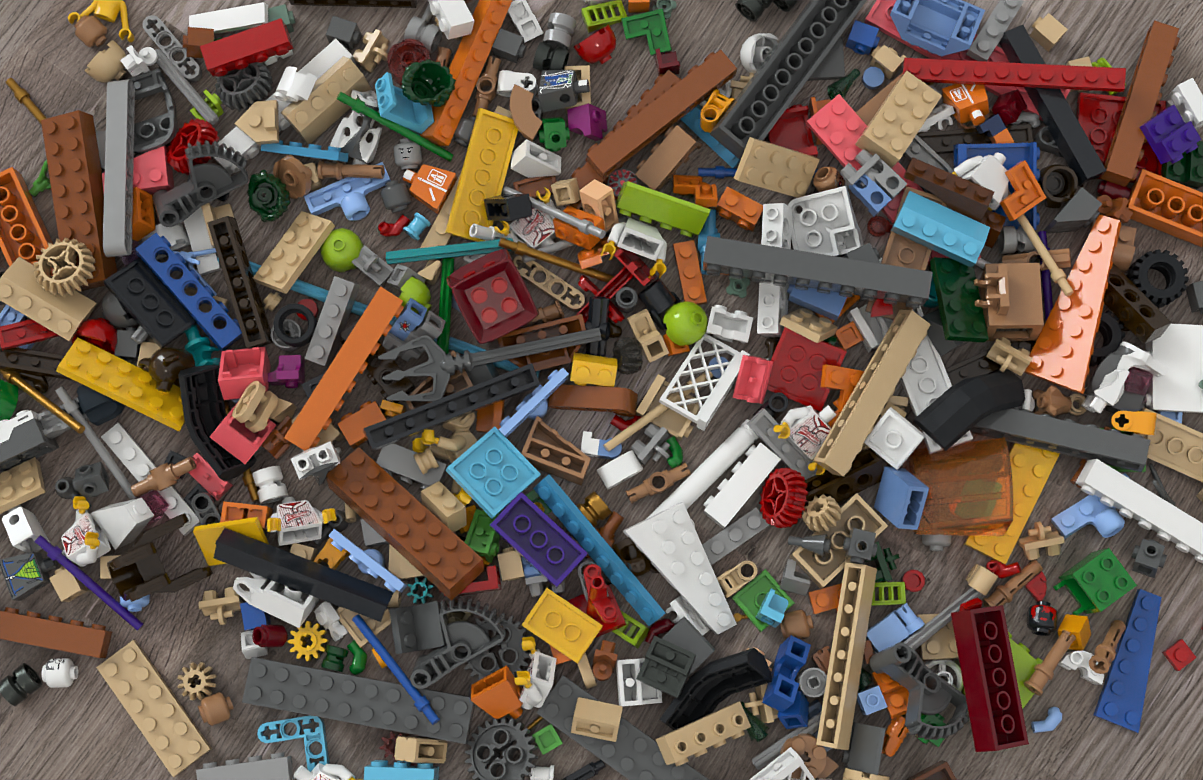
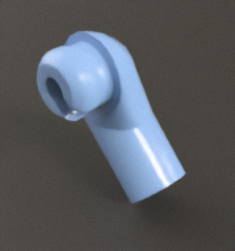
(1050, 723)

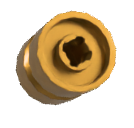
(594, 509)

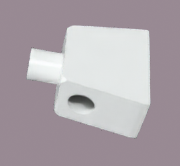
(23, 529)

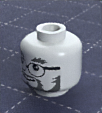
(59, 672)

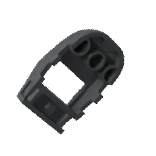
(160, 129)

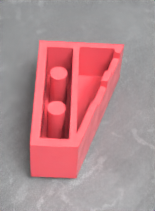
(152, 171)

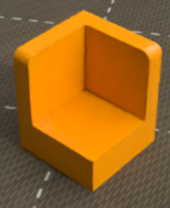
(1077, 626)

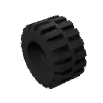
(1171, 270)
(1112, 337)

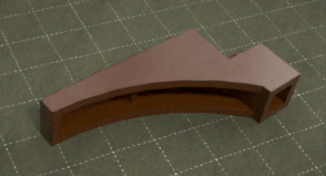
(959, 195)

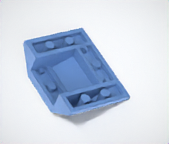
(937, 24)

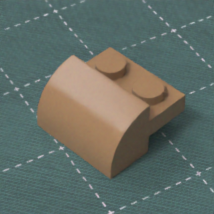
(1125, 247)

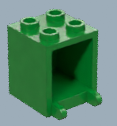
(1096, 581)

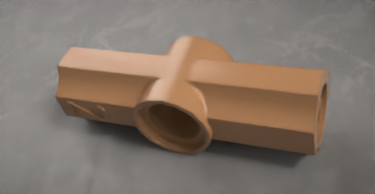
(1061, 257)

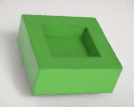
(547, 739)

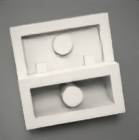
(631, 690)

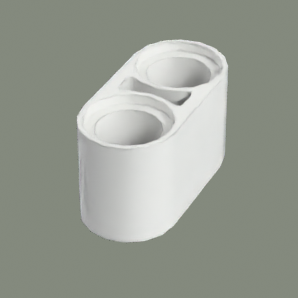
(619, 469)

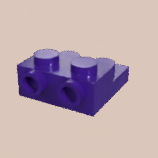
(1170, 135)

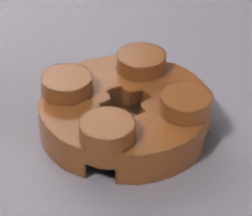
(294, 175)
(816, 754)

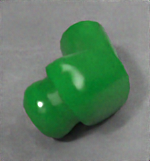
(677, 452)
(359, 658)

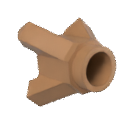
(1052, 401)

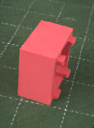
(240, 369)
(238, 439)

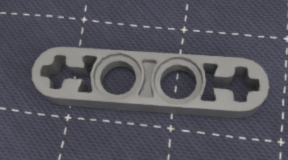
(172, 48)

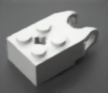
(276, 599)

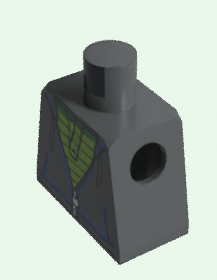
(26, 573)

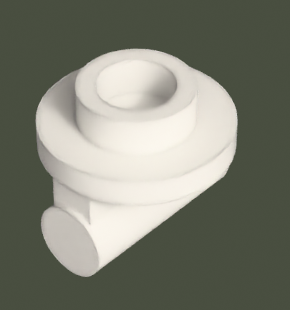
(1029, 402)

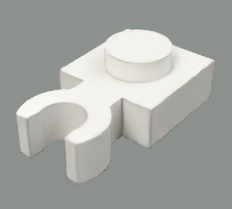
(329, 619)

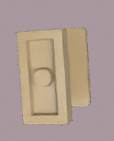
(672, 421)

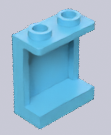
(400, 109)

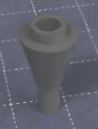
(818, 544)

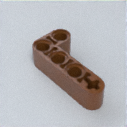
(595, 398)

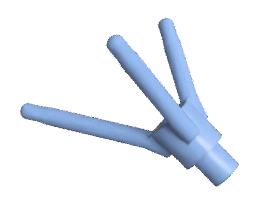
(190, 258)

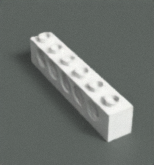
(773, 298)

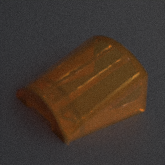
(967, 489)

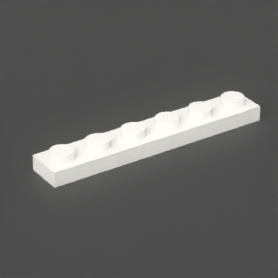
(139, 465)

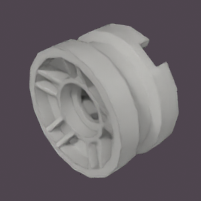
(289, 326)

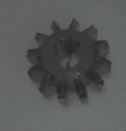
(628, 355)

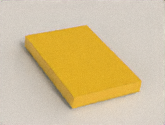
(208, 535)
(562, 625)

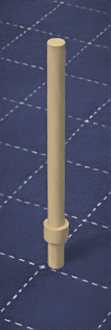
(1056, 274)
(611, 444)

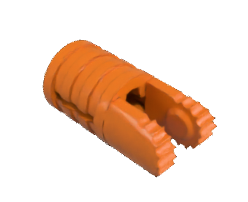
(894, 736)

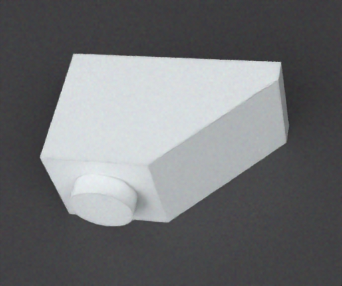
(535, 161)

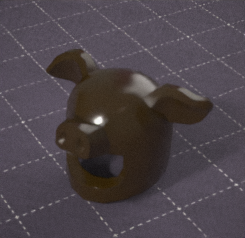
(1058, 184)
(166, 366)
(633, 558)

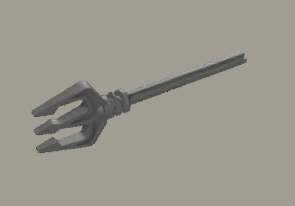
(443, 366)

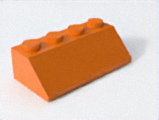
(1167, 207)

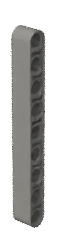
(119, 168)

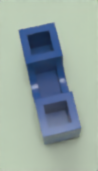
(789, 660)

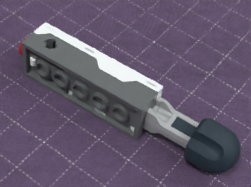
(34, 433)

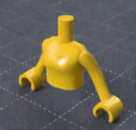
(107, 11)

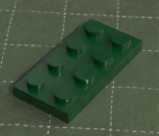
(957, 299)

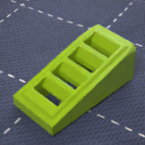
(600, 23)
(900, 591)
(640, 636)

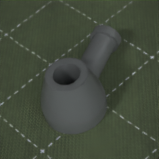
(69, 492)
(341, 526)

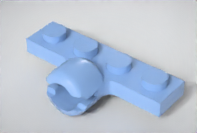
(346, 193)
(534, 403)
(1087, 512)
(369, 561)

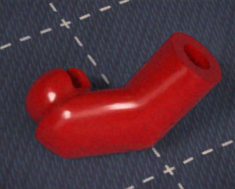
(621, 424)

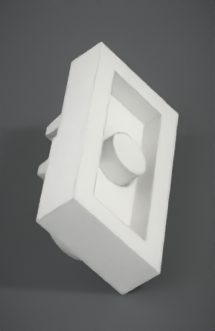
(937, 116)
(685, 610)

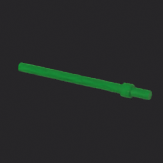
(359, 106)

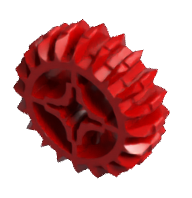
(191, 132)
(783, 498)

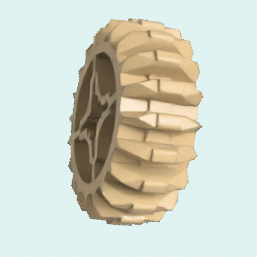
(66, 274)

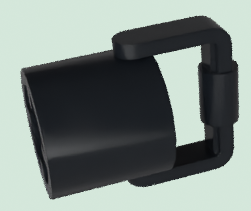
(657, 299)

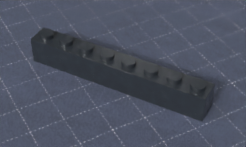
(451, 407)

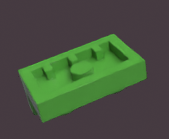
(482, 537)

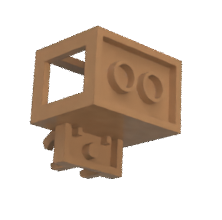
(1011, 300)

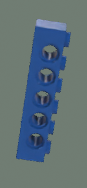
(159, 245)

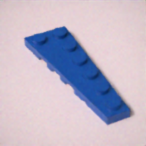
(1127, 678)

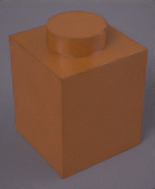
(195, 38)

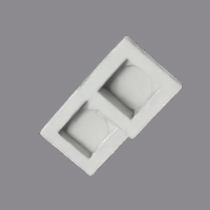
(524, 20)

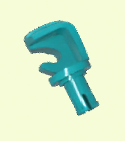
(200, 348)

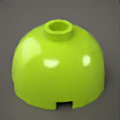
(341, 249)
(417, 291)
(685, 323)

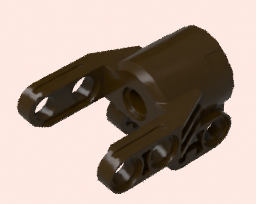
(141, 571)

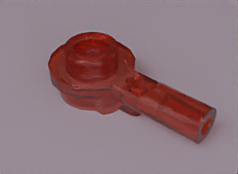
(878, 226)

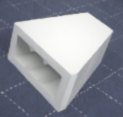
(123, 521)

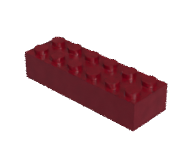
(989, 679)

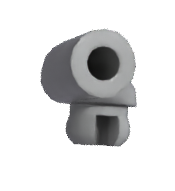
(1031, 118)

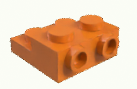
(893, 693)

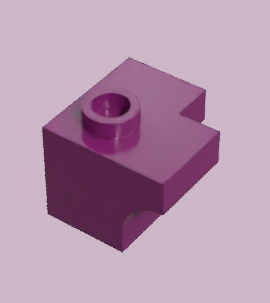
(587, 121)
(289, 371)

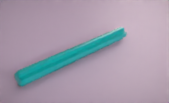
(444, 251)

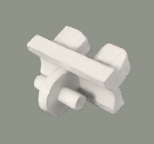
(137, 63)

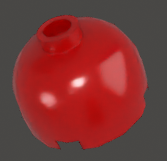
(597, 46)
(99, 333)

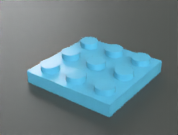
(493, 472)

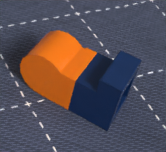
(995, 130)

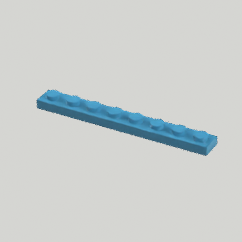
(599, 550)

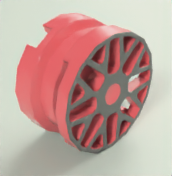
(618, 177)

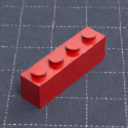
(247, 47)

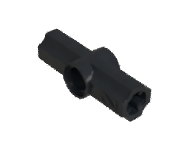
(598, 319)

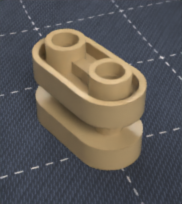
(255, 407)

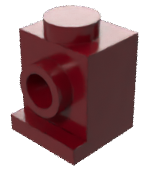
(1009, 106)

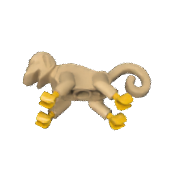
(451, 447)

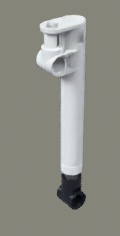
(719, 460)

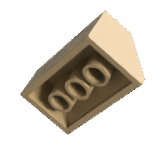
(322, 108)
(26, 295)

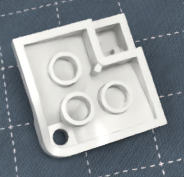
(825, 223)

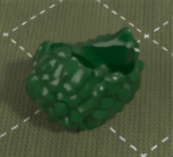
(427, 83)
(276, 198)

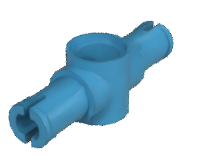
(709, 229)

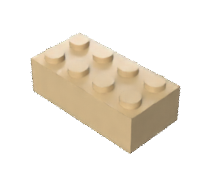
(899, 119)
(853, 514)

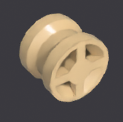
(426, 460)

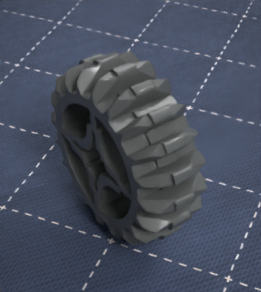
(247, 86)

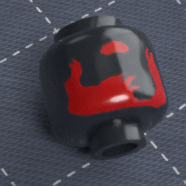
(1042, 618)

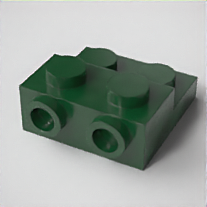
(1187, 170)

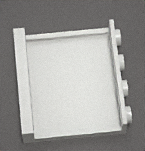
(1182, 352)

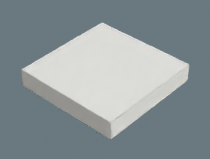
(894, 438)

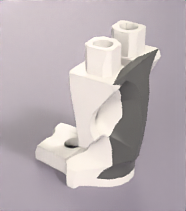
(356, 142)
(1108, 379)
(317, 462)

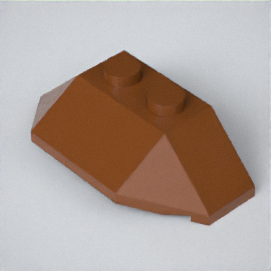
(541, 331)

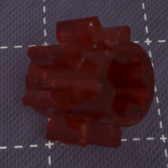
(389, 751)

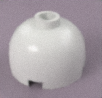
(756, 50)

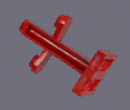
(632, 268)
(599, 606)

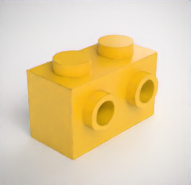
(593, 370)

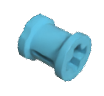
(417, 226)

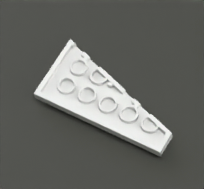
(679, 556)

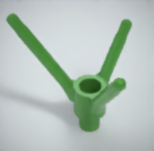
(41, 182)

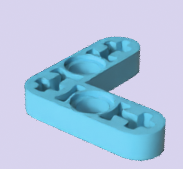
(309, 736)

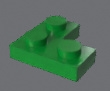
(651, 25)

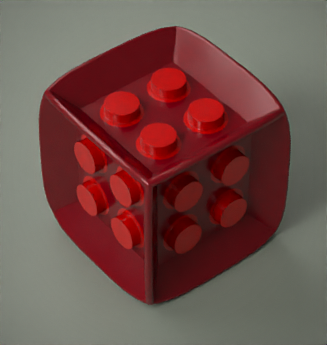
(492, 296)

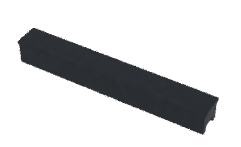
(1055, 110)
(302, 574)

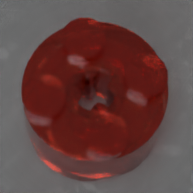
(403, 54)

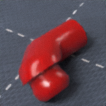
(395, 228)
(1003, 570)

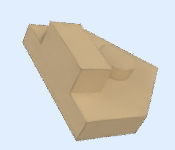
(261, 122)

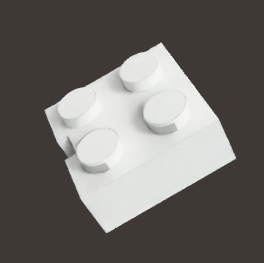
(1188, 102)

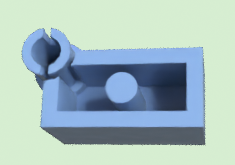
(894, 628)

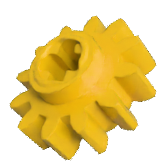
(316, 638)

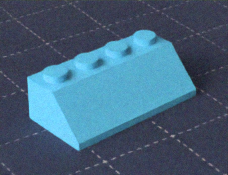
(941, 229)

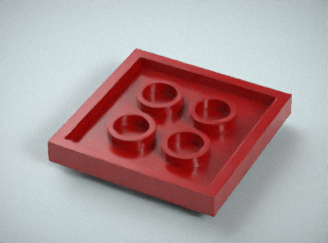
(799, 368)

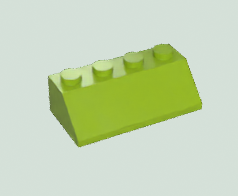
(661, 208)

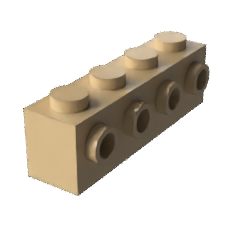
(703, 733)

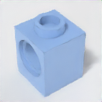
(871, 700)

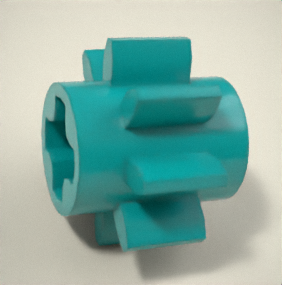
(426, 593)

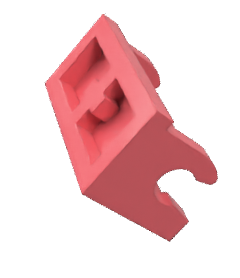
(753, 379)
(208, 478)

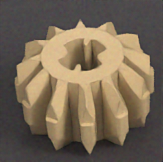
(821, 513)
(195, 672)

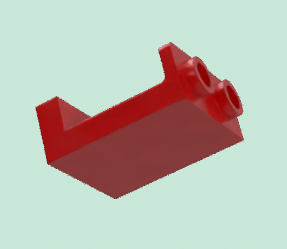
(793, 132)
(492, 584)

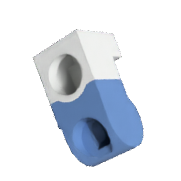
(595, 448)

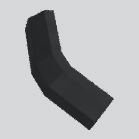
(969, 403)
(203, 413)
(716, 683)

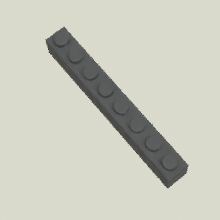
(1066, 437)

